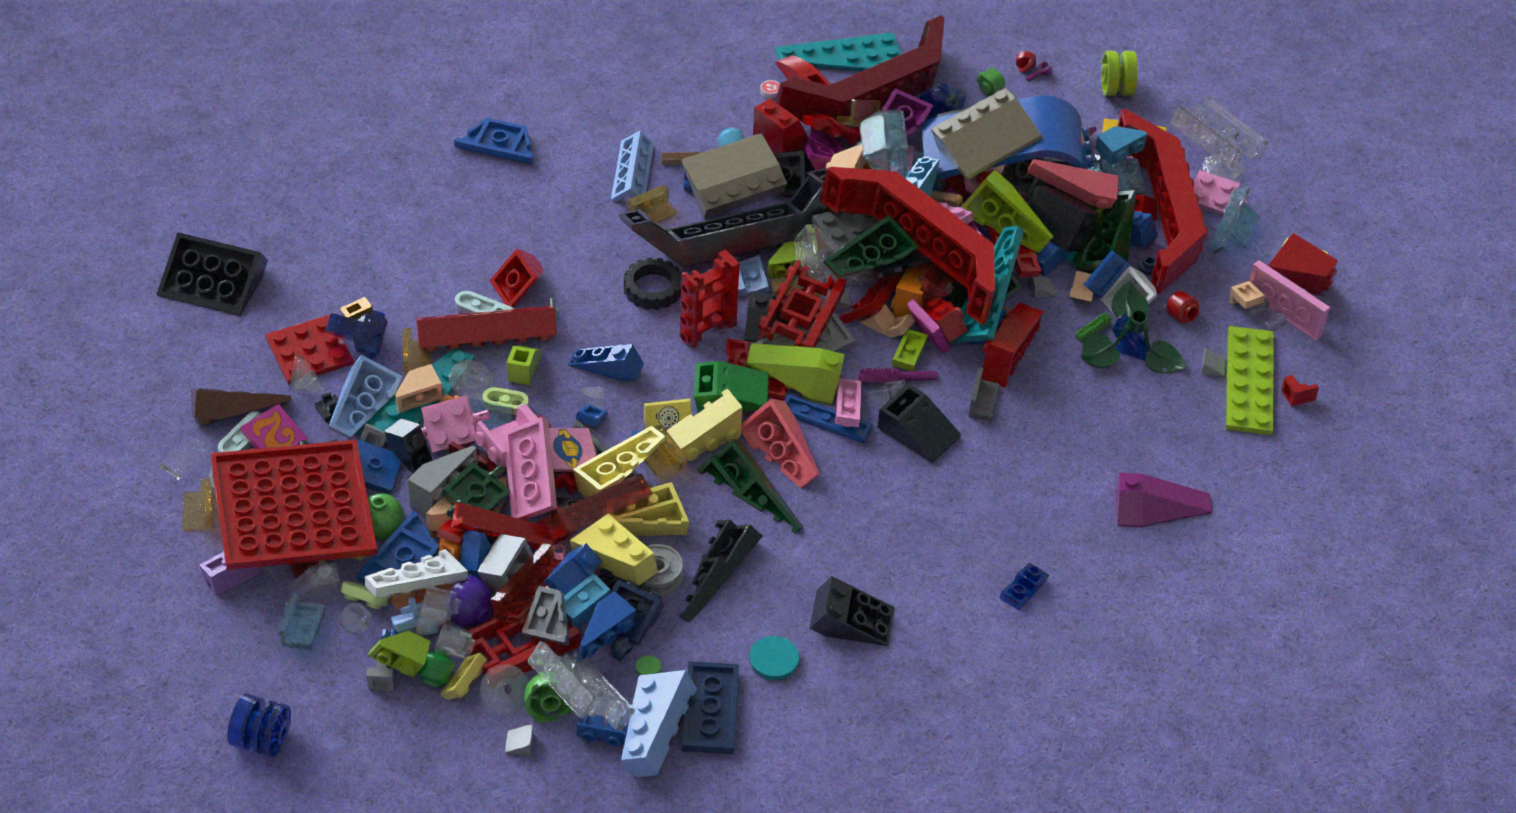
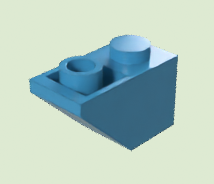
(1120, 143)

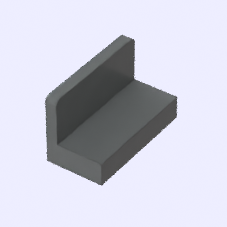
(983, 398)

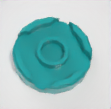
(774, 658)

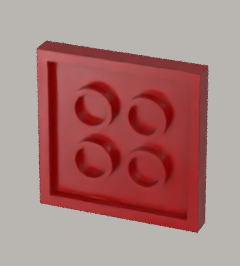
(309, 340)

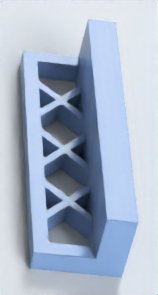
(637, 165)

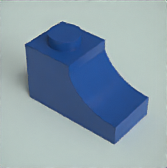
(573, 569)

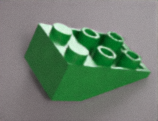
(745, 384)

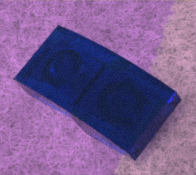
(1024, 586)

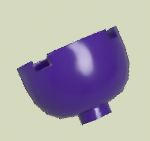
(474, 604)

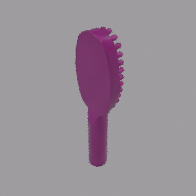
(890, 375)

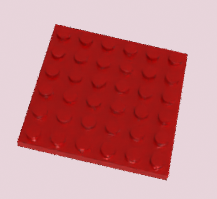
(292, 504)

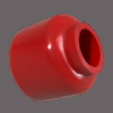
(1182, 307)

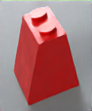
(779, 128)
(1305, 265)

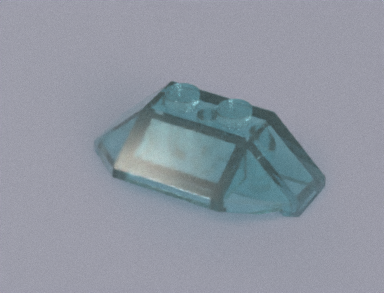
(885, 141)

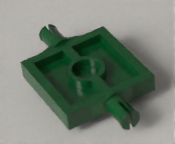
(476, 488)

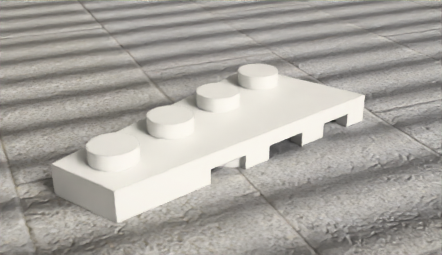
(430, 571)

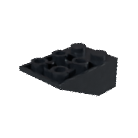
(917, 423)
(850, 614)

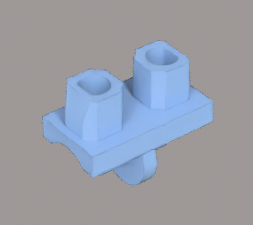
(409, 618)

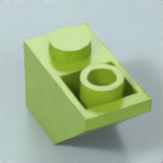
(785, 255)
(522, 364)
(402, 652)

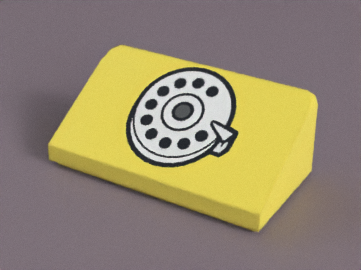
(666, 412)

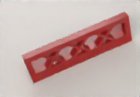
(493, 524)

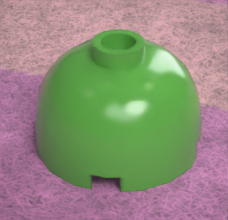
(385, 514)
(541, 695)

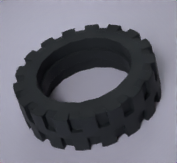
(647, 299)

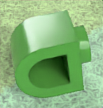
(991, 81)

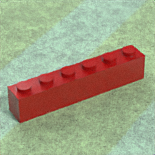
(486, 326)

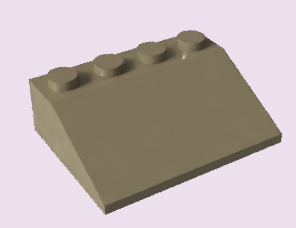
(985, 133)
(734, 175)

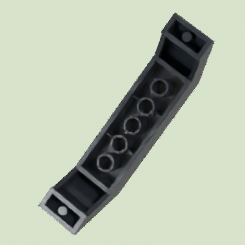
(735, 232)

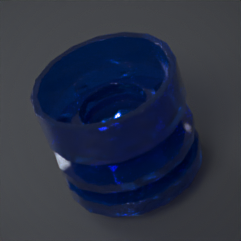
(259, 725)

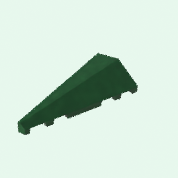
(742, 473)

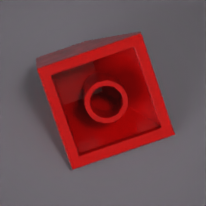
(516, 276)

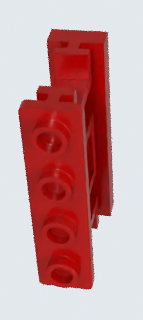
(721, 285)
(818, 315)
(520, 655)

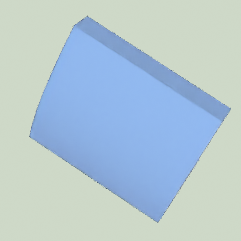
(756, 277)

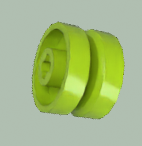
(1119, 73)

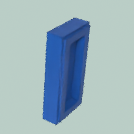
(1106, 274)

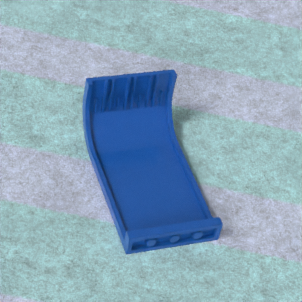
(1054, 118)

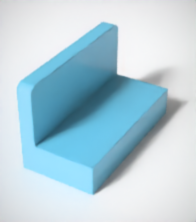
(583, 600)

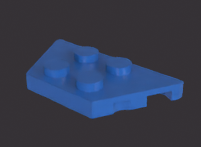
(499, 140)
(405, 545)

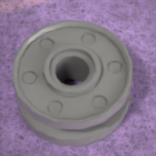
(669, 573)

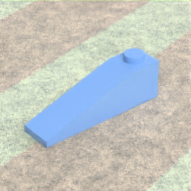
(362, 395)

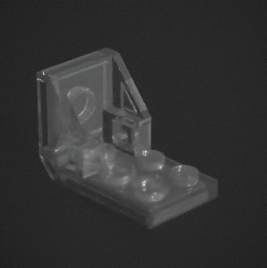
(814, 247)

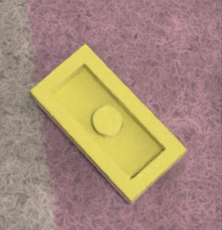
(467, 671)

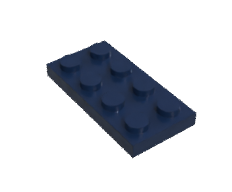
(712, 709)

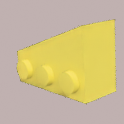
(710, 427)
(656, 515)
(618, 550)

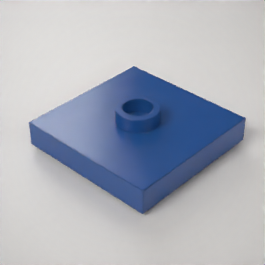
(378, 466)

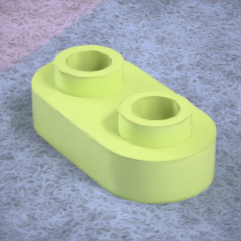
(506, 397)
(355, 591)

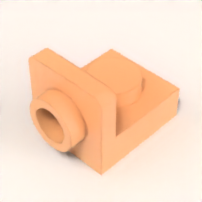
(1246, 294)

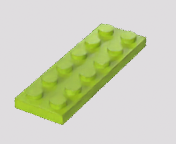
(1249, 380)

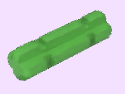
(1093, 327)

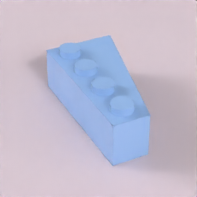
(658, 706)

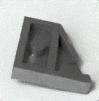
(547, 617)

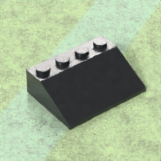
(211, 274)

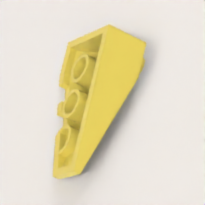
(617, 462)

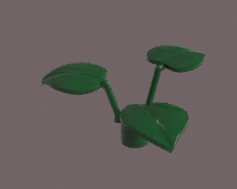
(1101, 353)

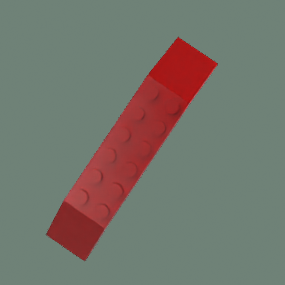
(1175, 198)
(931, 226)

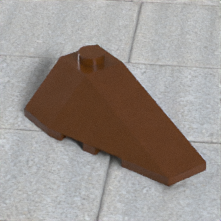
(220, 404)

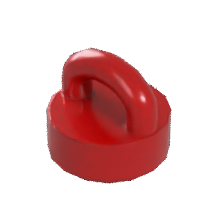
(1025, 59)

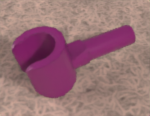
(1041, 70)

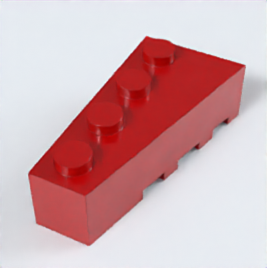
(1010, 343)

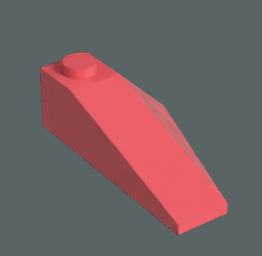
(1087, 185)
(780, 437)

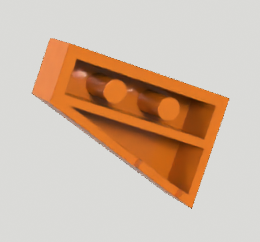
(909, 289)

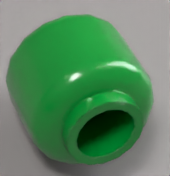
(437, 668)

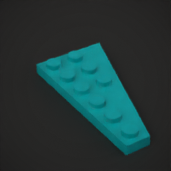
(845, 53)
(1004, 259)
(388, 413)

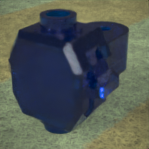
(944, 99)
(366, 332)

